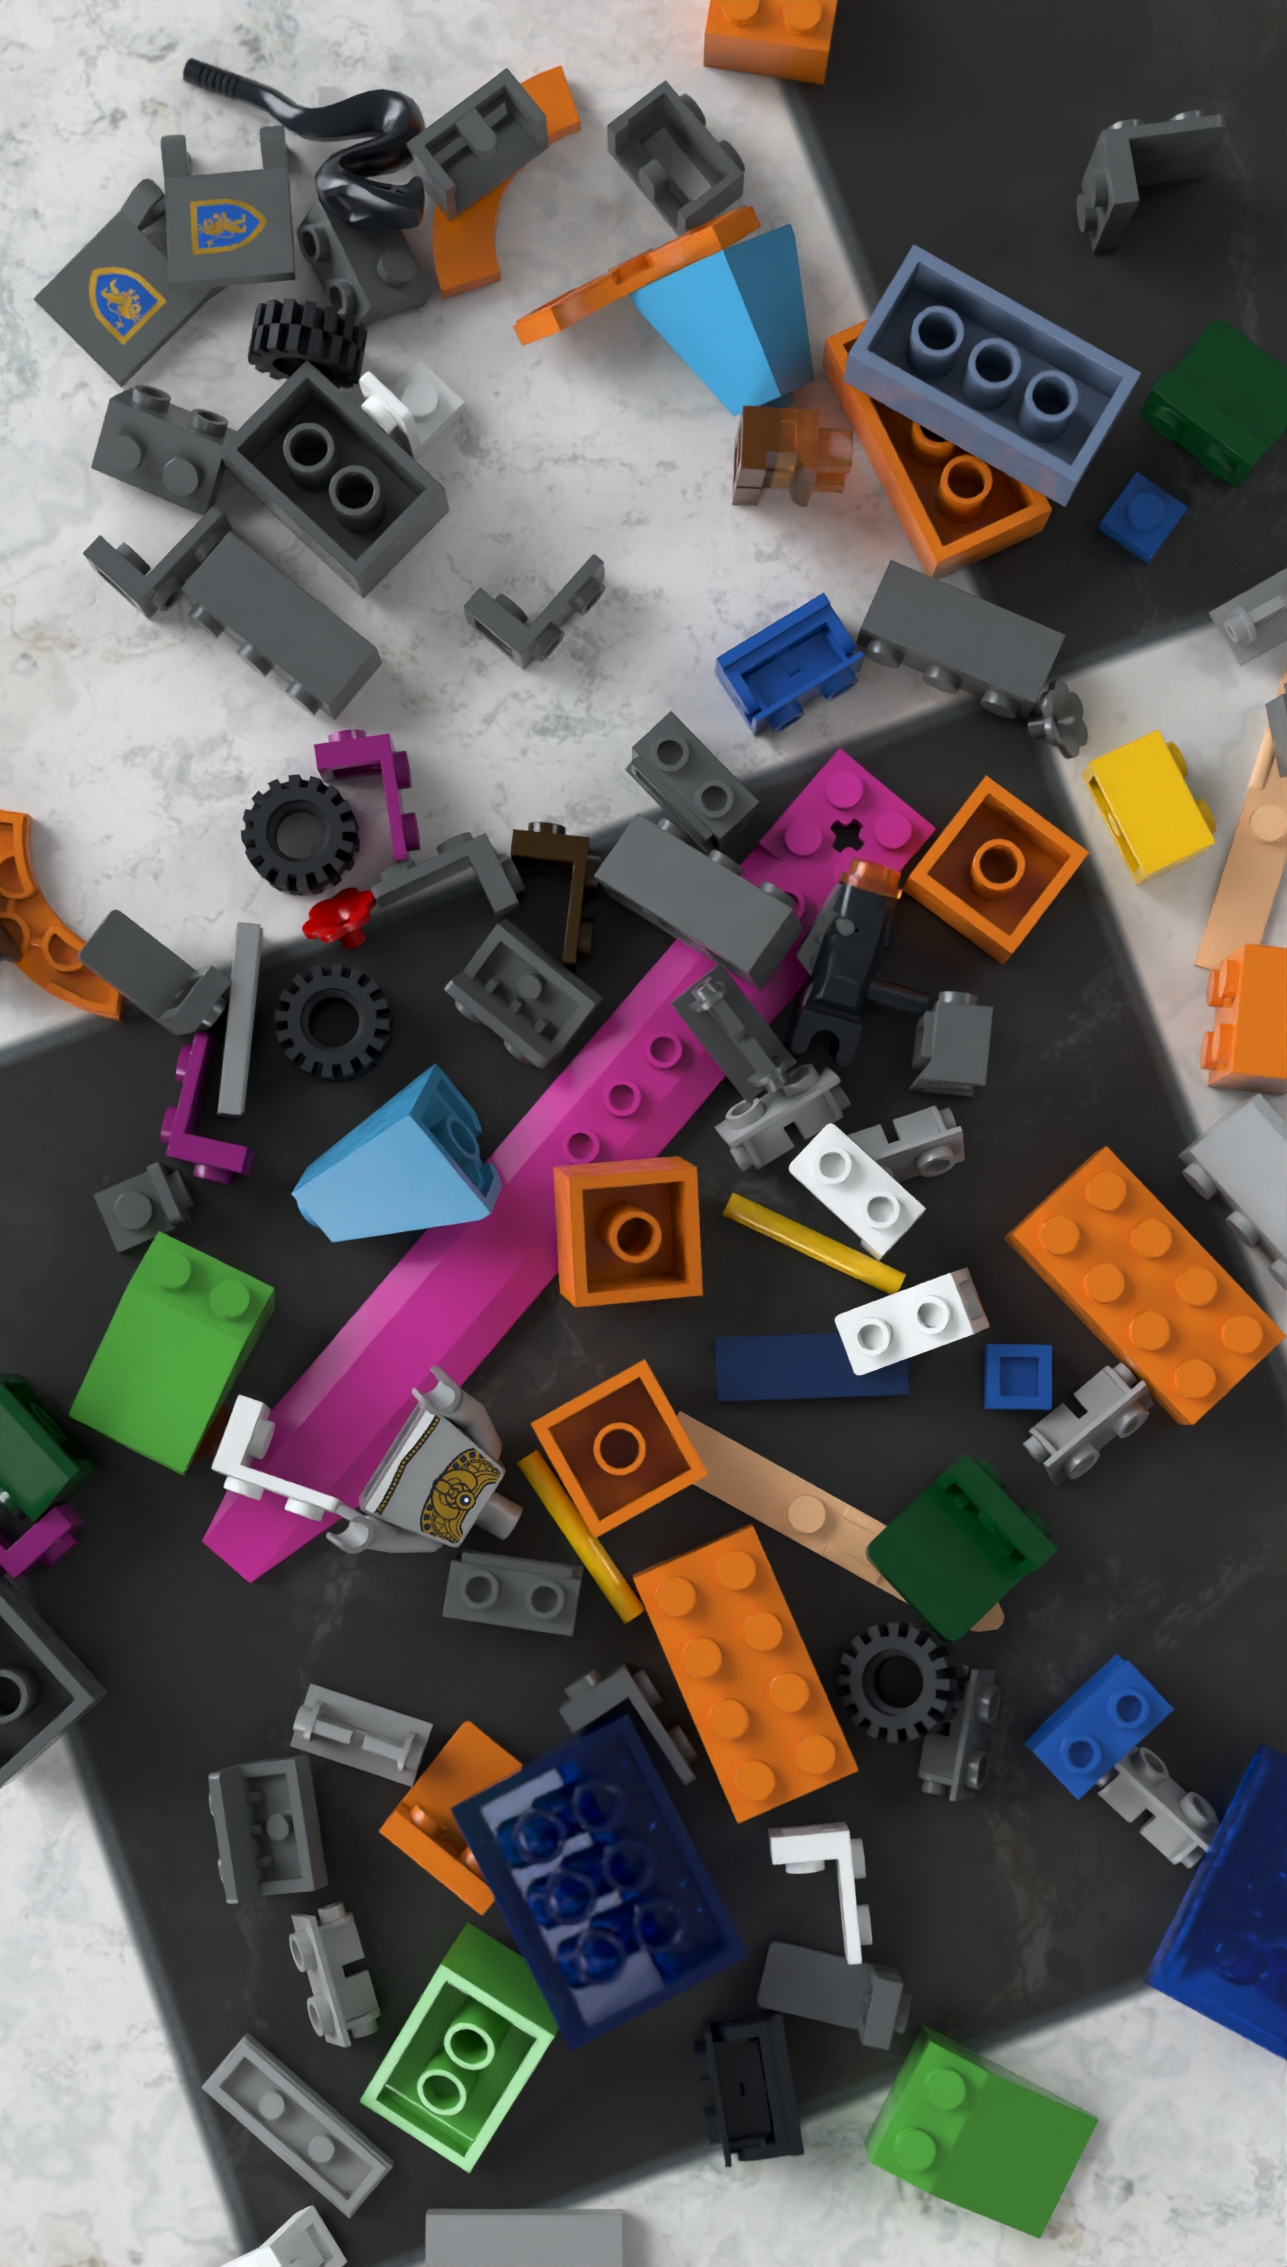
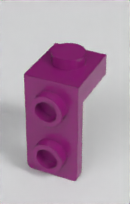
(353, 756)
(212, 1158)
(44, 1543)

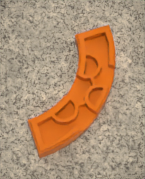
(467, 245)
(636, 273)
(45, 940)

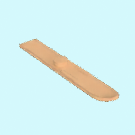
(1252, 863)
(794, 1507)

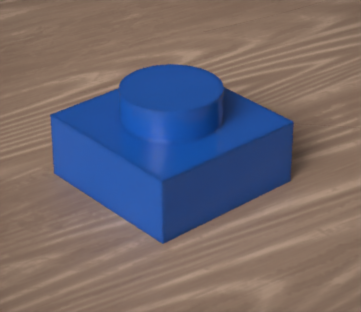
(1142, 517)
(1017, 1376)

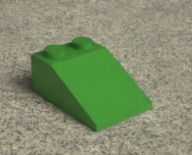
(172, 1352)
(464, 2049)
(978, 2134)

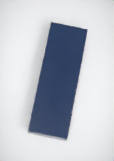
(798, 1369)

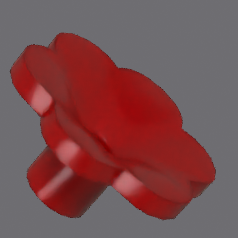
(341, 918)

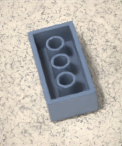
(989, 375)

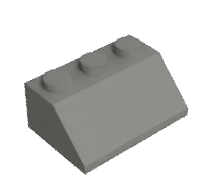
(1246, 1171)

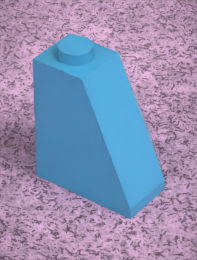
(738, 321)
(403, 1167)

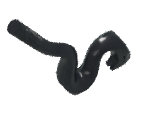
(341, 180)

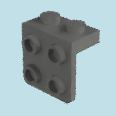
(1137, 156)

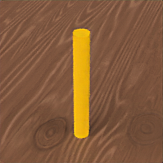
(814, 1244)
(579, 1536)

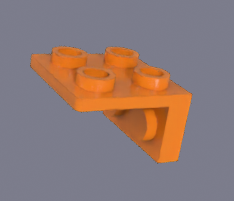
(425, 1824)

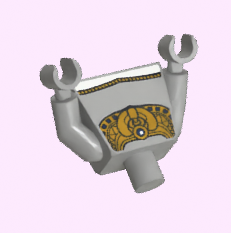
(433, 1480)

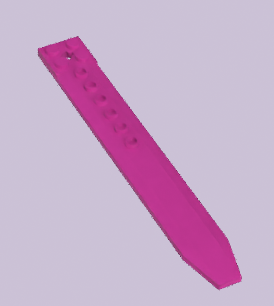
(477, 1278)

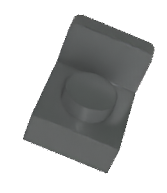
(144, 1206)

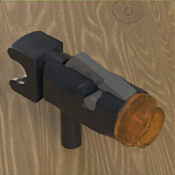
(844, 959)

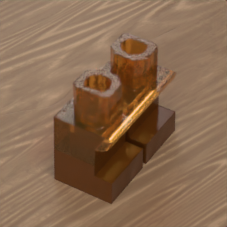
(788, 452)

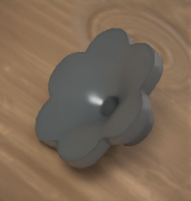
(1060, 719)

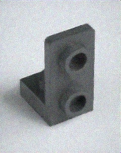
(162, 586)
(504, 621)

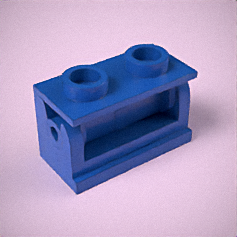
(790, 666)
(1098, 1725)

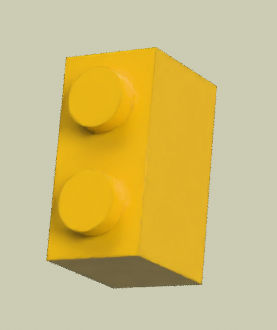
(1150, 806)

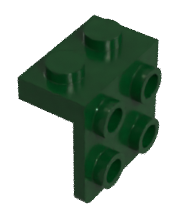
(1222, 403)
(960, 1548)

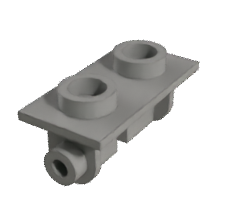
(1255, 619)
(757, 1127)
(926, 1144)
(1075, 1442)
(361, 1734)
(1181, 1821)
(338, 1999)

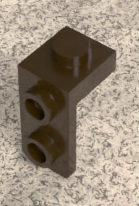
(549, 848)

